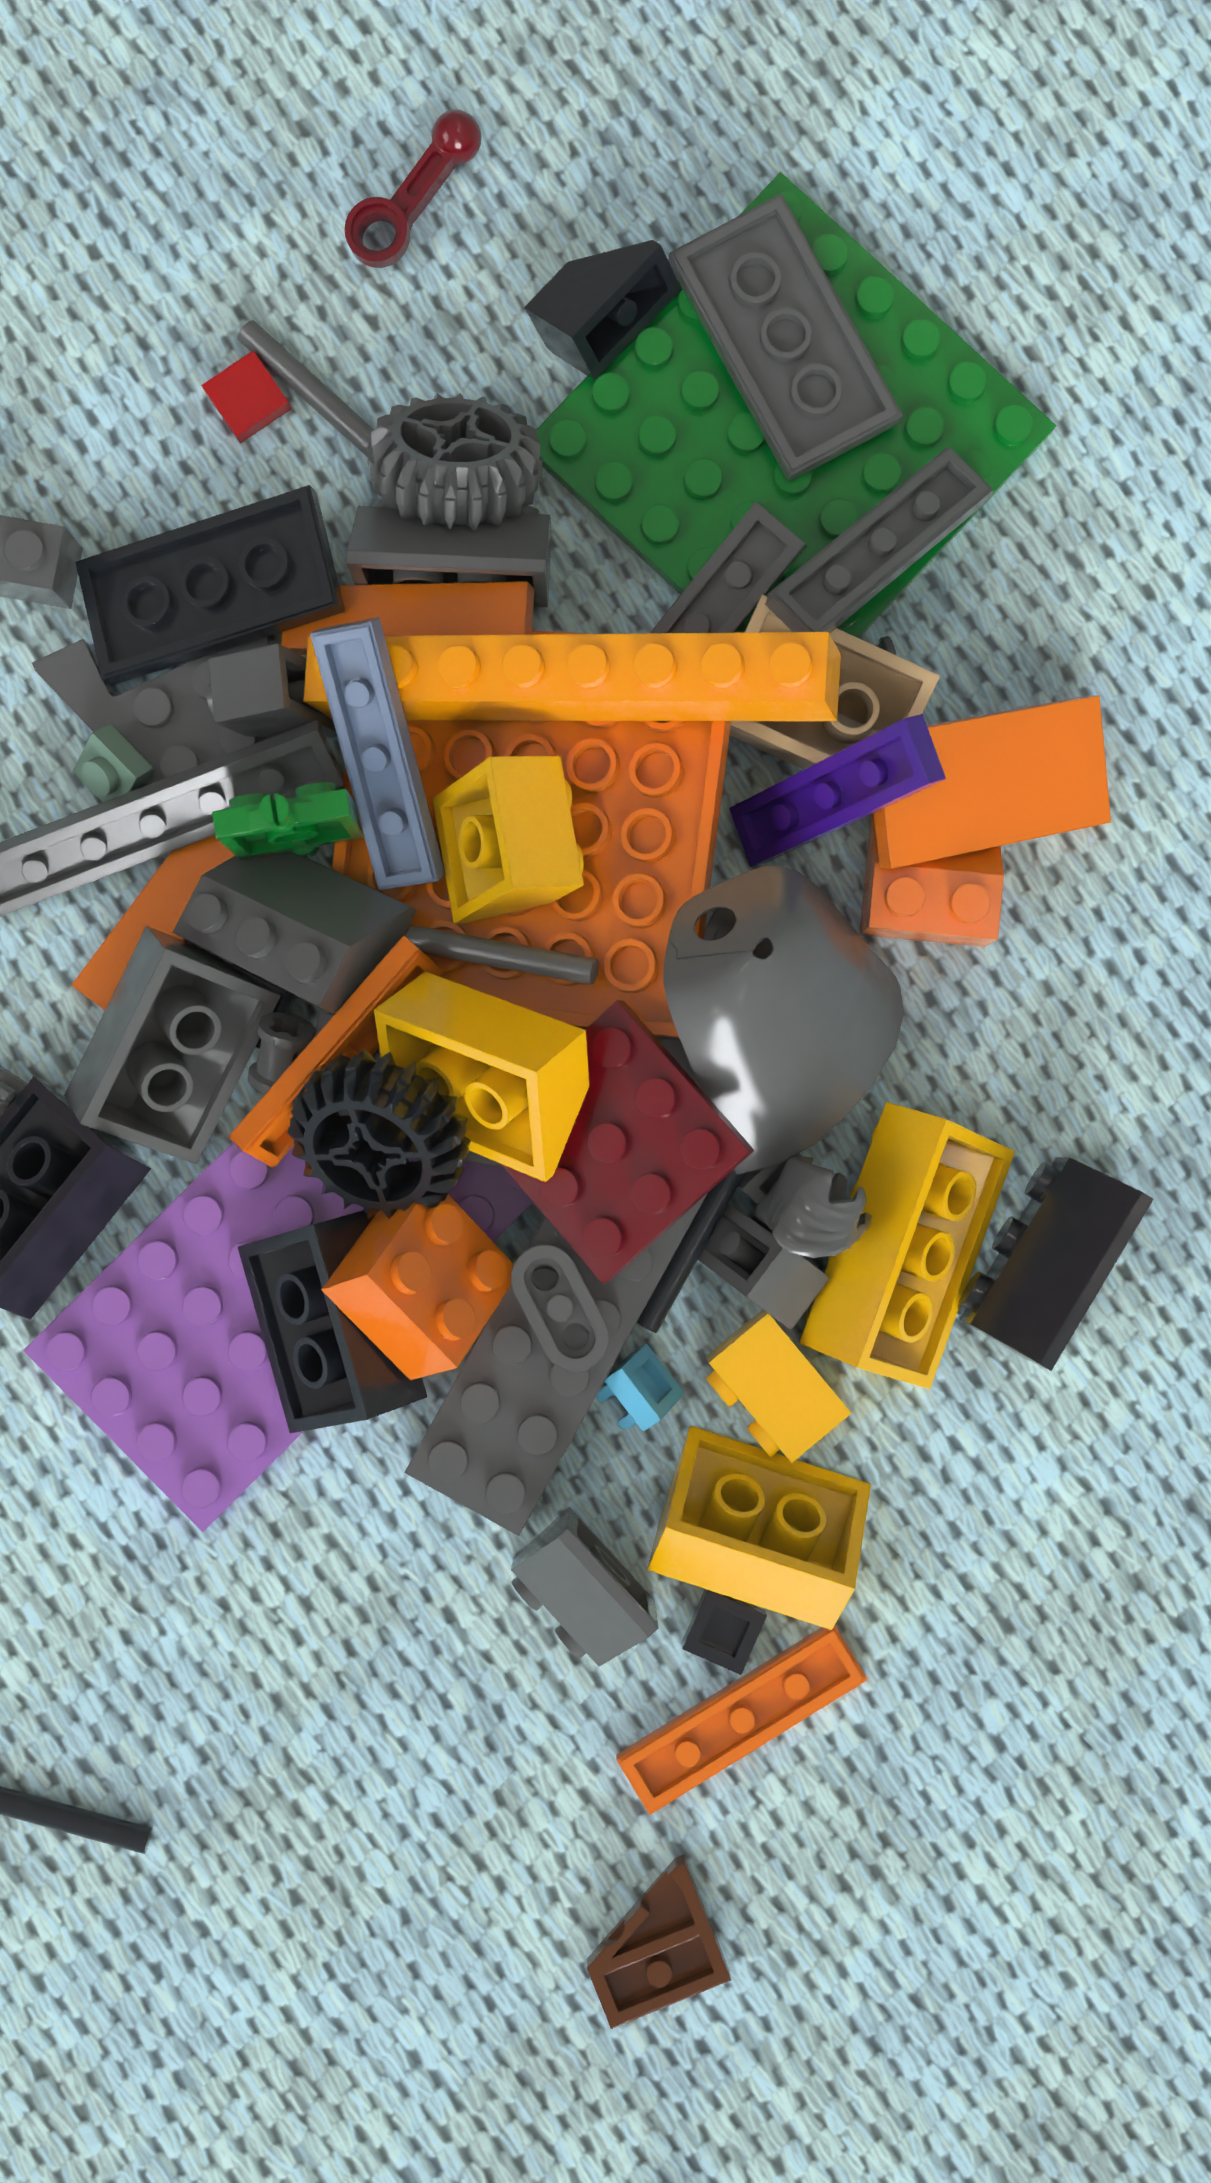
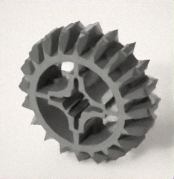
(454, 461)

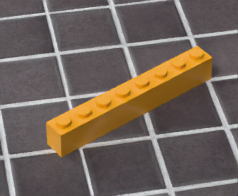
(610, 677)

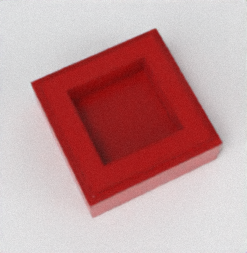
(246, 397)

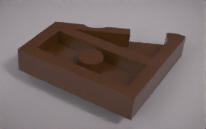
(658, 1950)

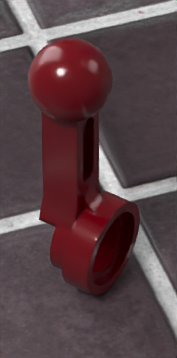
(454, 142)

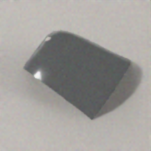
(785, 1036)

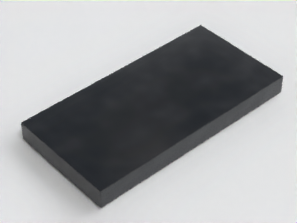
(210, 586)

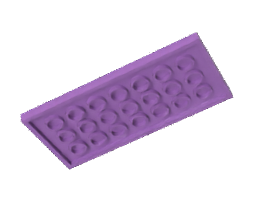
(170, 1337)

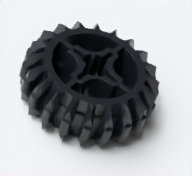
(389, 1121)

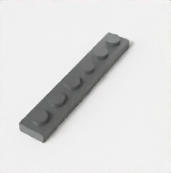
(157, 817)

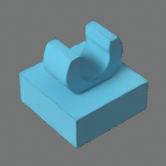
(642, 1388)

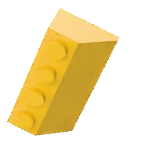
(904, 1278)

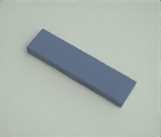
(378, 753)

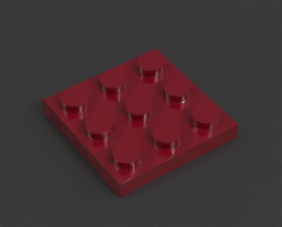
(637, 1149)

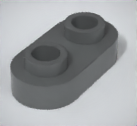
(560, 1306)

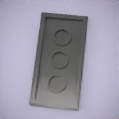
(785, 338)

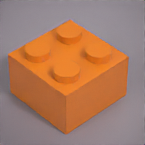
(422, 1285)

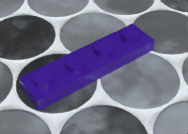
(838, 790)

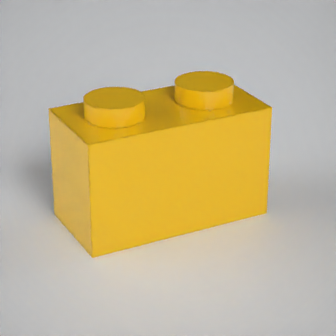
(776, 1386)

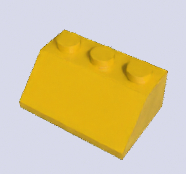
(509, 1066)
(762, 1528)

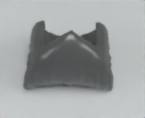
(808, 1210)

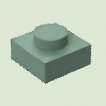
(111, 765)

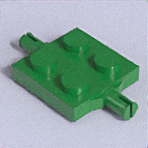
(297, 824)

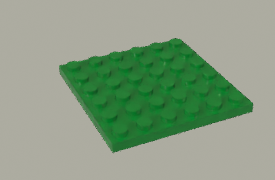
(678, 459)

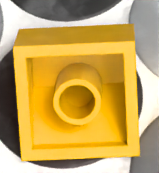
(508, 837)

